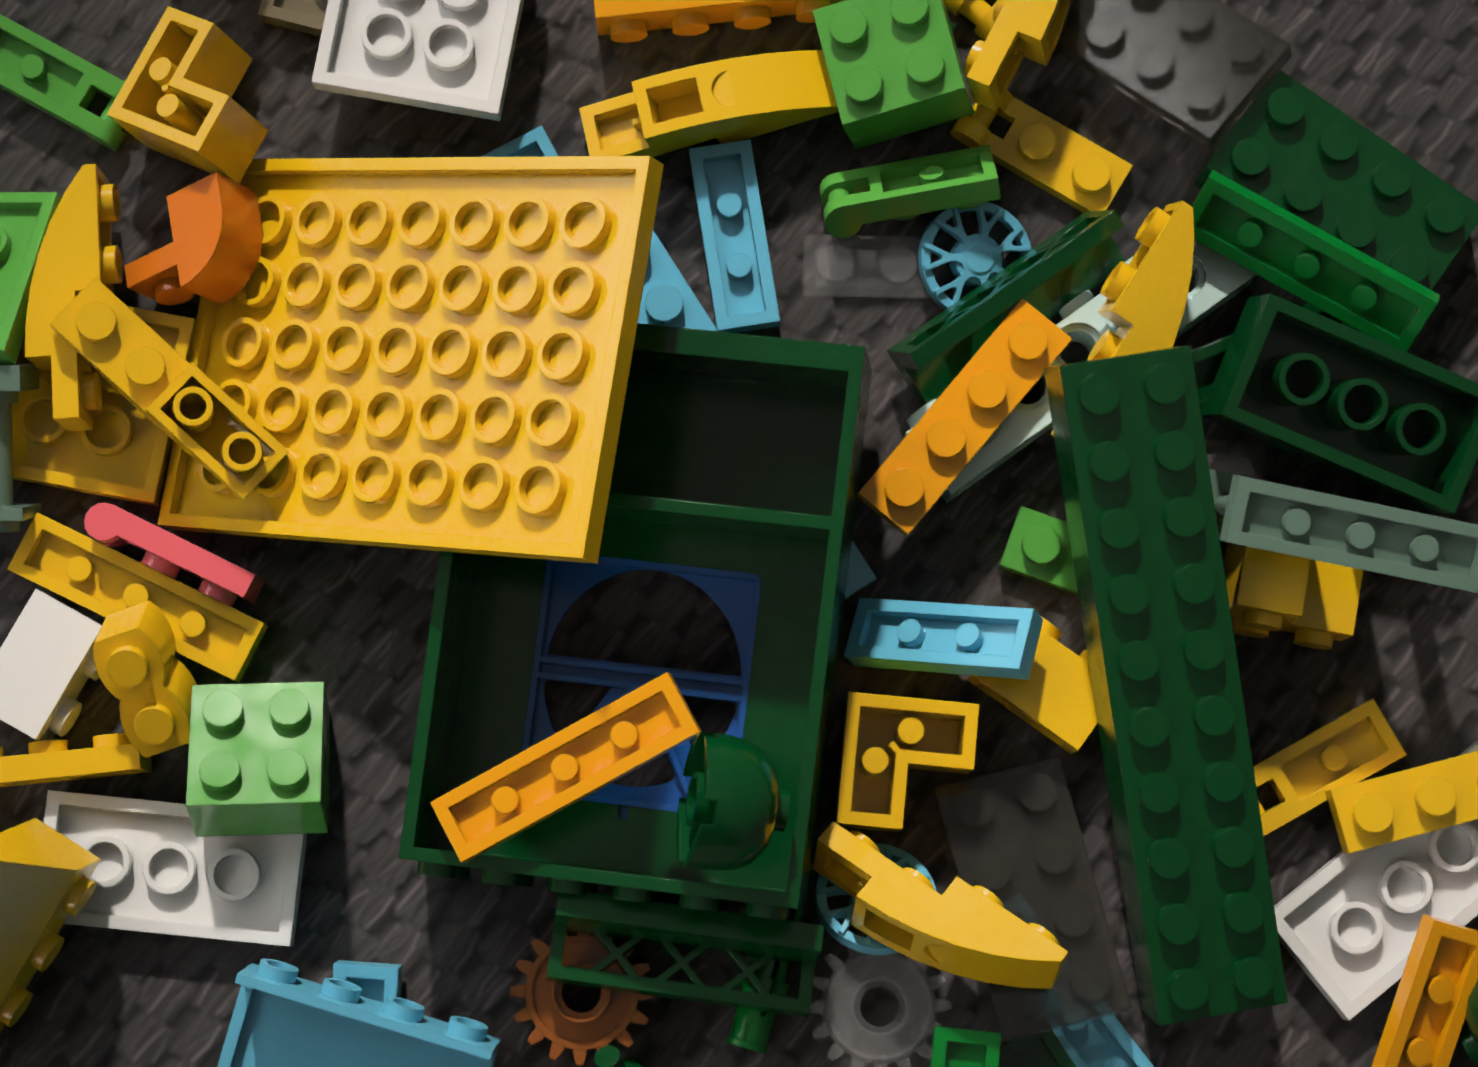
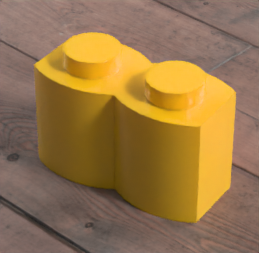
(140, 669)

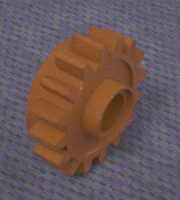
(560, 1021)

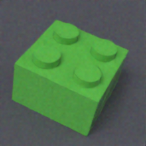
(892, 67)
(259, 759)

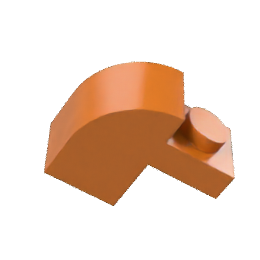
(212, 248)

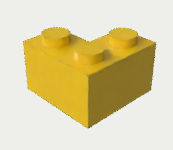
(182, 97)
(1291, 595)
(887, 738)

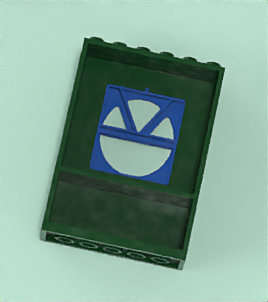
(726, 474)

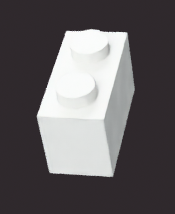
(46, 667)

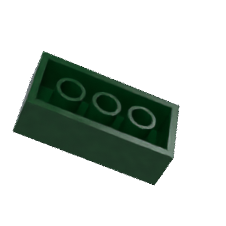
(1345, 181)
(1348, 404)

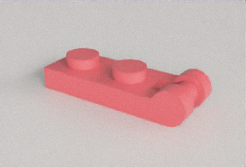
(171, 554)

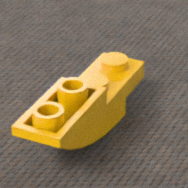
(1019, 31)
(711, 101)
(70, 256)
(1152, 290)
(168, 389)
(955, 932)

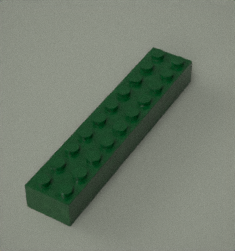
(1166, 684)

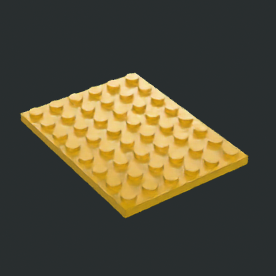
(431, 352)

